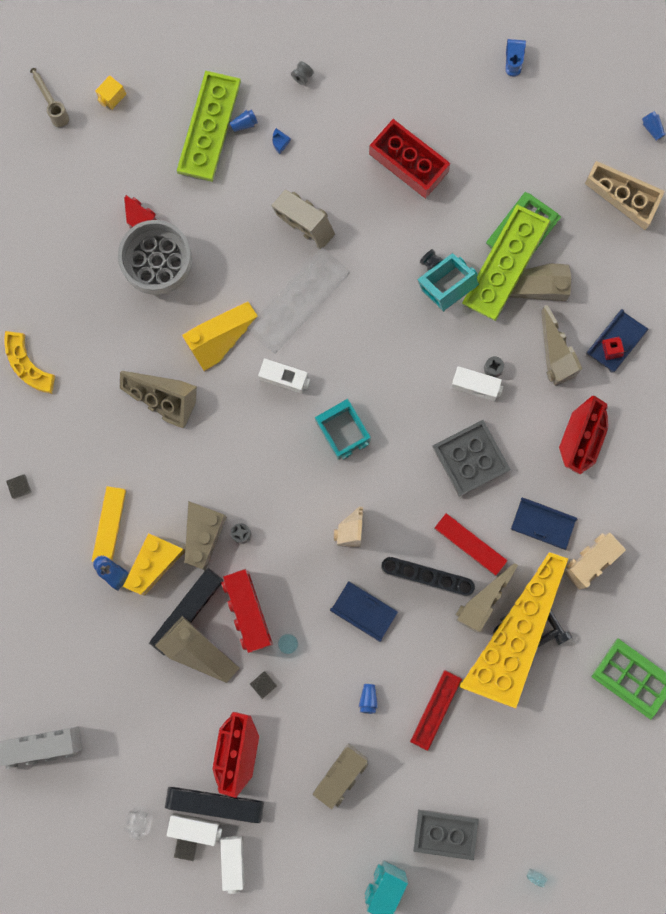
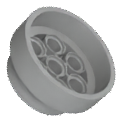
(161, 235)

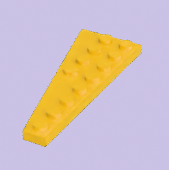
(510, 653)

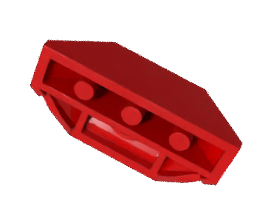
(584, 435)
(235, 754)

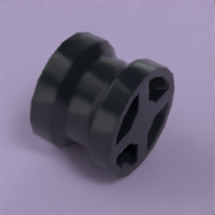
(430, 259)

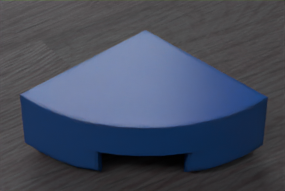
(280, 140)

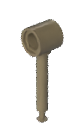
(53, 107)

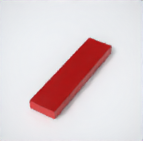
(470, 544)
(435, 710)

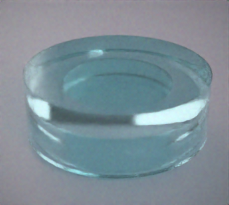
(288, 643)
(536, 878)

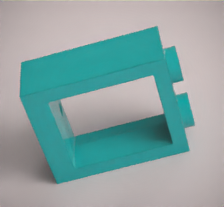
(454, 293)
(334, 412)

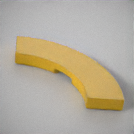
(23, 367)

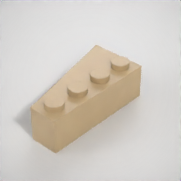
(627, 194)

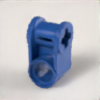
(514, 56)
(112, 573)

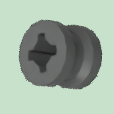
(302, 73)
(493, 370)
(240, 530)

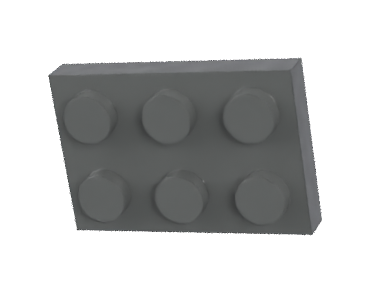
(445, 834)

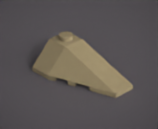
(544, 283)
(560, 359)
(166, 396)
(479, 609)
(191, 648)

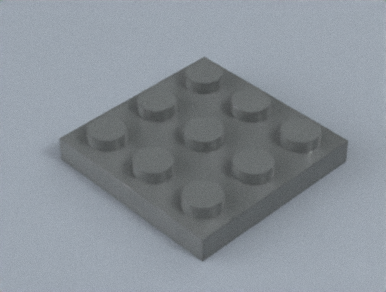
(471, 458)

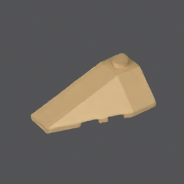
(350, 530)

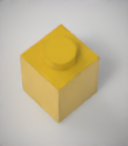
(110, 92)

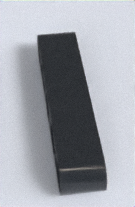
(437, 576)
(191, 603)
(214, 805)

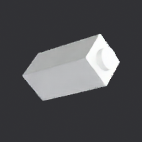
(284, 376)
(477, 384)
(194, 829)
(232, 864)

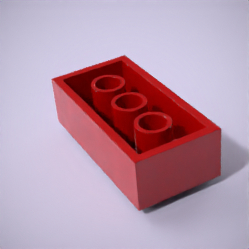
(409, 158)
(247, 611)

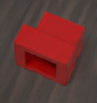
(612, 353)

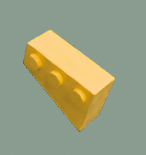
(151, 564)

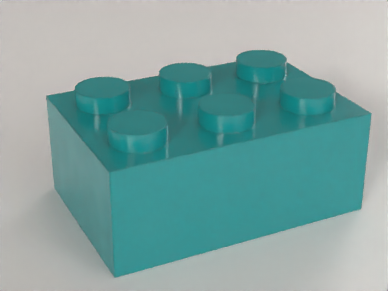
(386, 890)

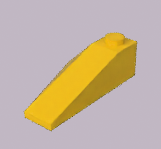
(216, 336)

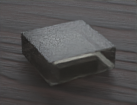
(18, 486)
(263, 684)
(185, 850)

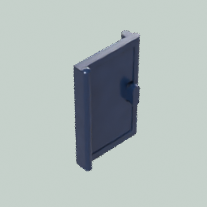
(621, 326)
(542, 521)
(363, 612)

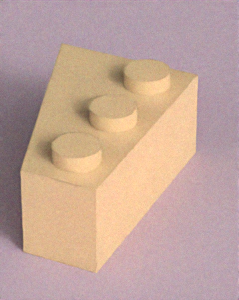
(594, 560)

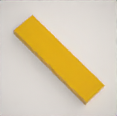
(109, 522)

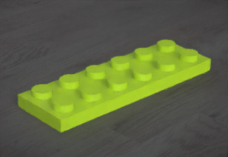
(208, 126)
(506, 262)

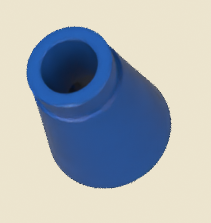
(244, 121)
(654, 125)
(368, 699)

